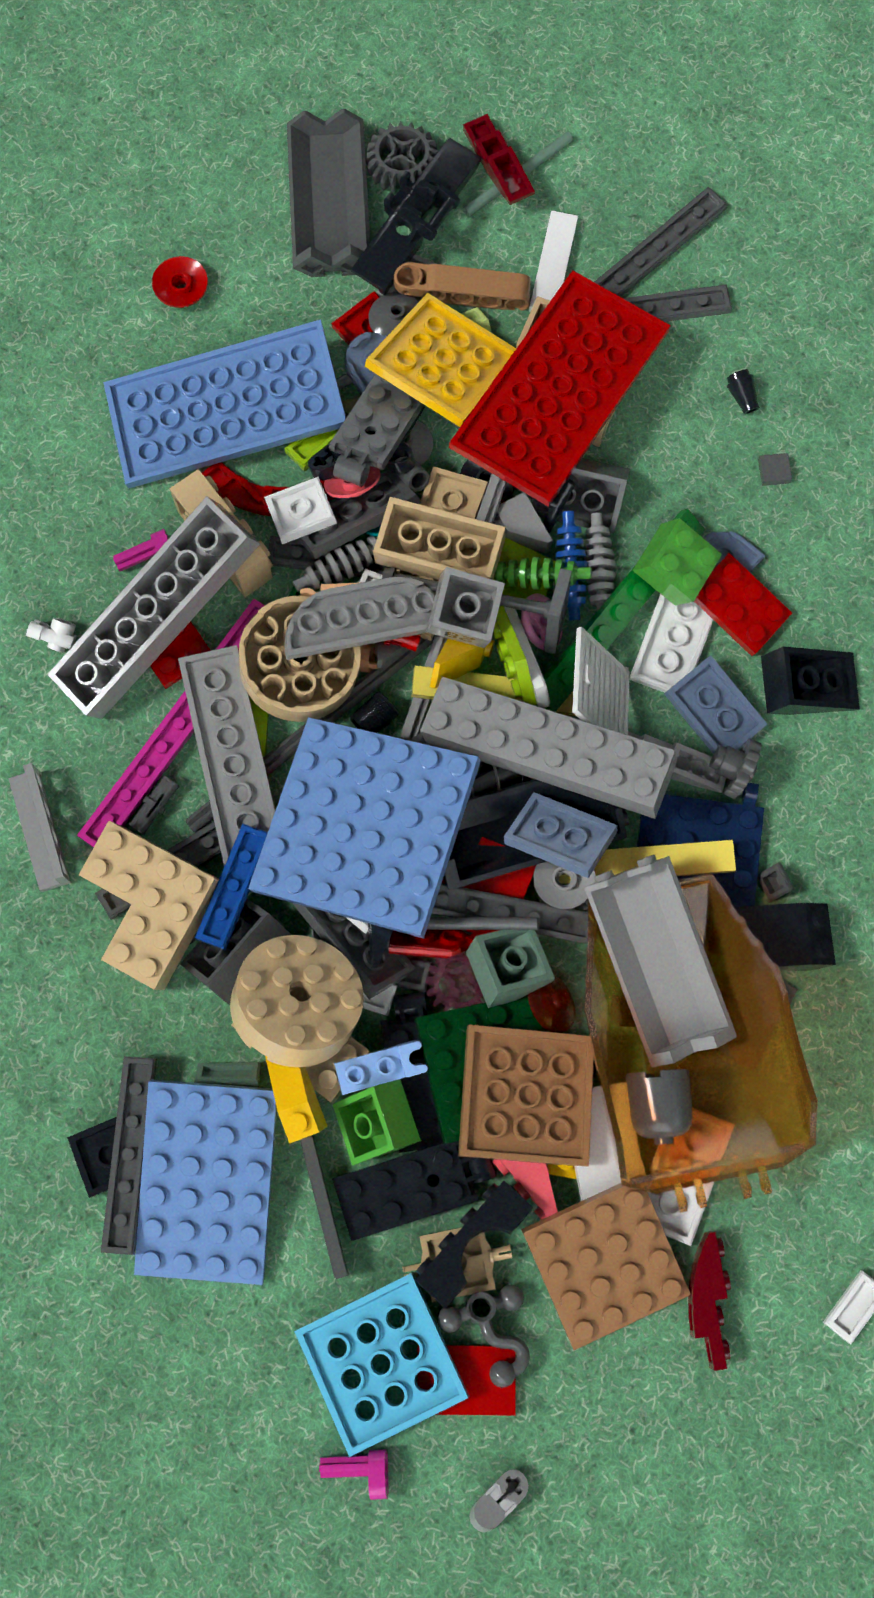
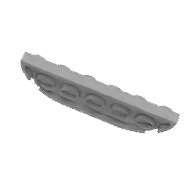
(359, 616)

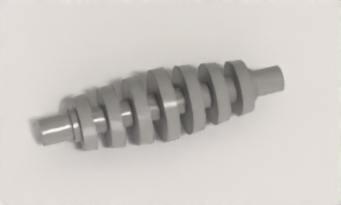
(599, 558)
(333, 568)

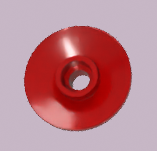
(176, 272)

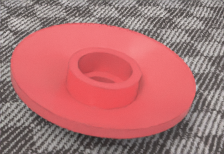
(342, 489)

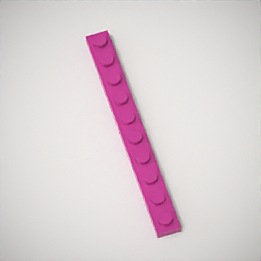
(155, 754)

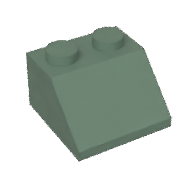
(508, 965)

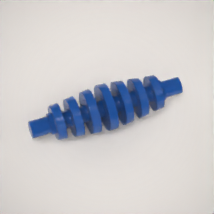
(570, 553)

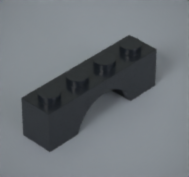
(500, 1212)

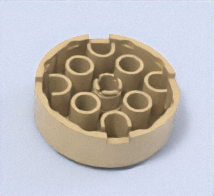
(287, 686)
(296, 1000)

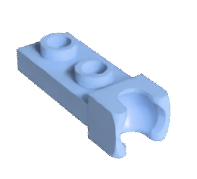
(378, 1067)

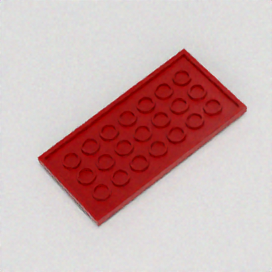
(559, 387)

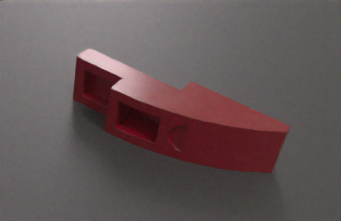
(706, 1285)

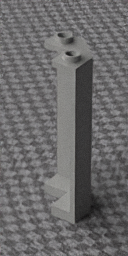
(660, 961)

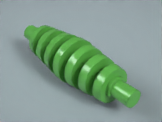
(537, 572)

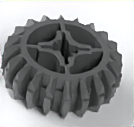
(404, 146)

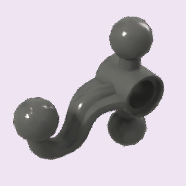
(510, 1298)

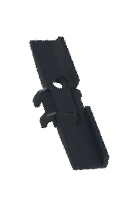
(437, 187)

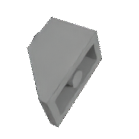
(523, 524)

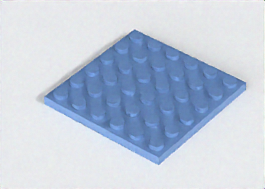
(365, 826)

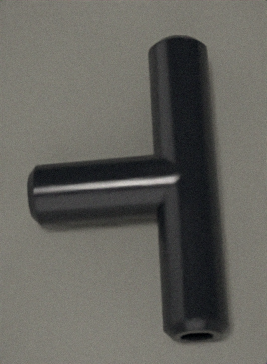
(557, 504)

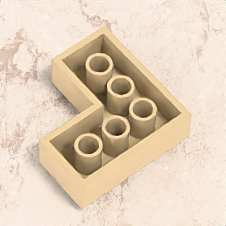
(165, 901)

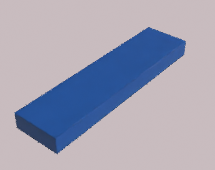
(232, 888)

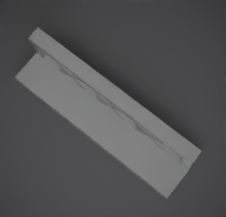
(39, 829)

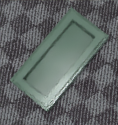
(233, 1074)

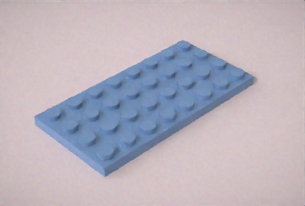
(224, 404)

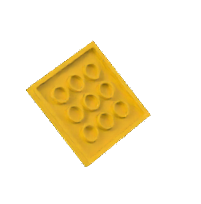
(440, 358)

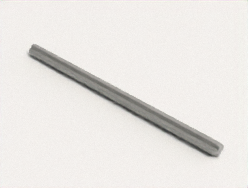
(419, 705)

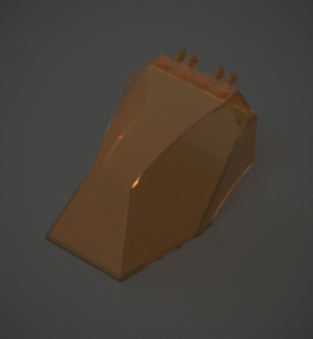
(747, 1096)

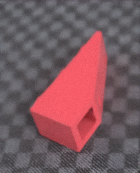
(531, 1183)

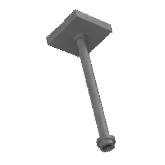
(552, 610)

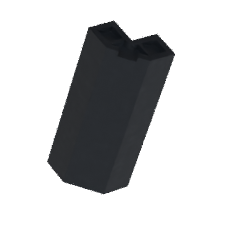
(492, 816)

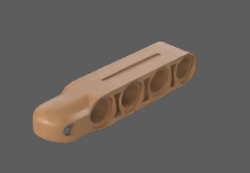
(464, 285)

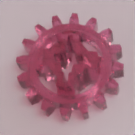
(445, 975)

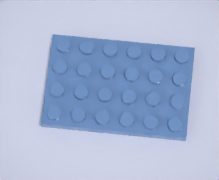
(206, 1182)

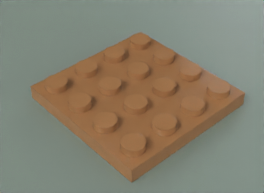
(526, 1096)
(605, 1263)

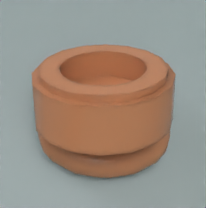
(367, 660)

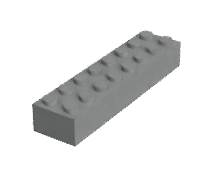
(153, 608)
(550, 747)

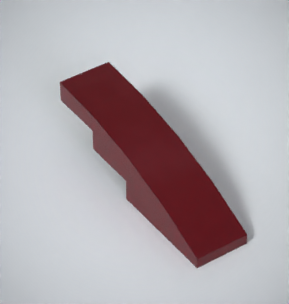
(498, 159)

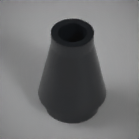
(743, 390)

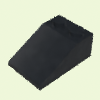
(809, 681)
(793, 934)

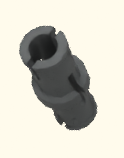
(164, 789)

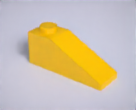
(458, 659)
(296, 1101)

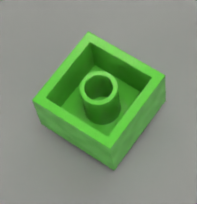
(677, 562)
(376, 1122)

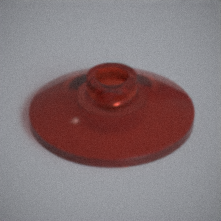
(553, 1006)

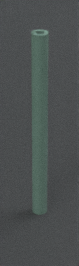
(528, 166)

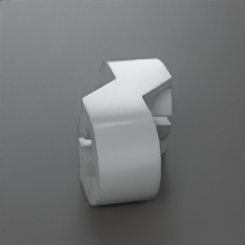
(487, 1513)

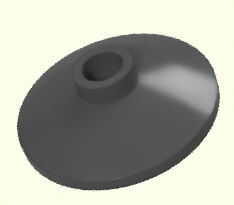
(380, 313)

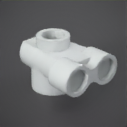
(57, 635)

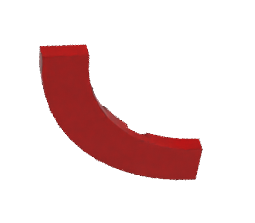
(244, 493)

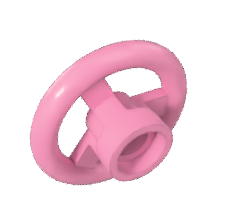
(535, 624)

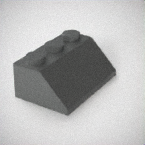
(597, 490)
(220, 967)

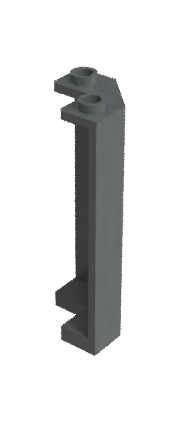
(327, 192)

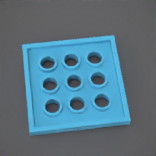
(343, 1400)

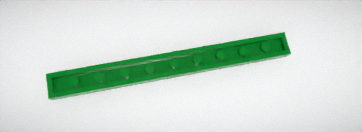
(605, 625)

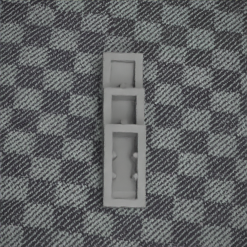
(691, 765)

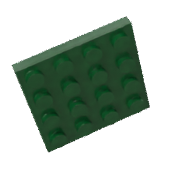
(444, 1047)

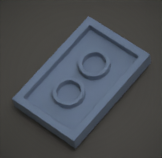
(715, 707)
(560, 835)

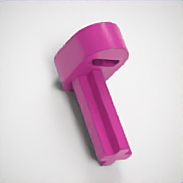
(141, 552)
(371, 1466)

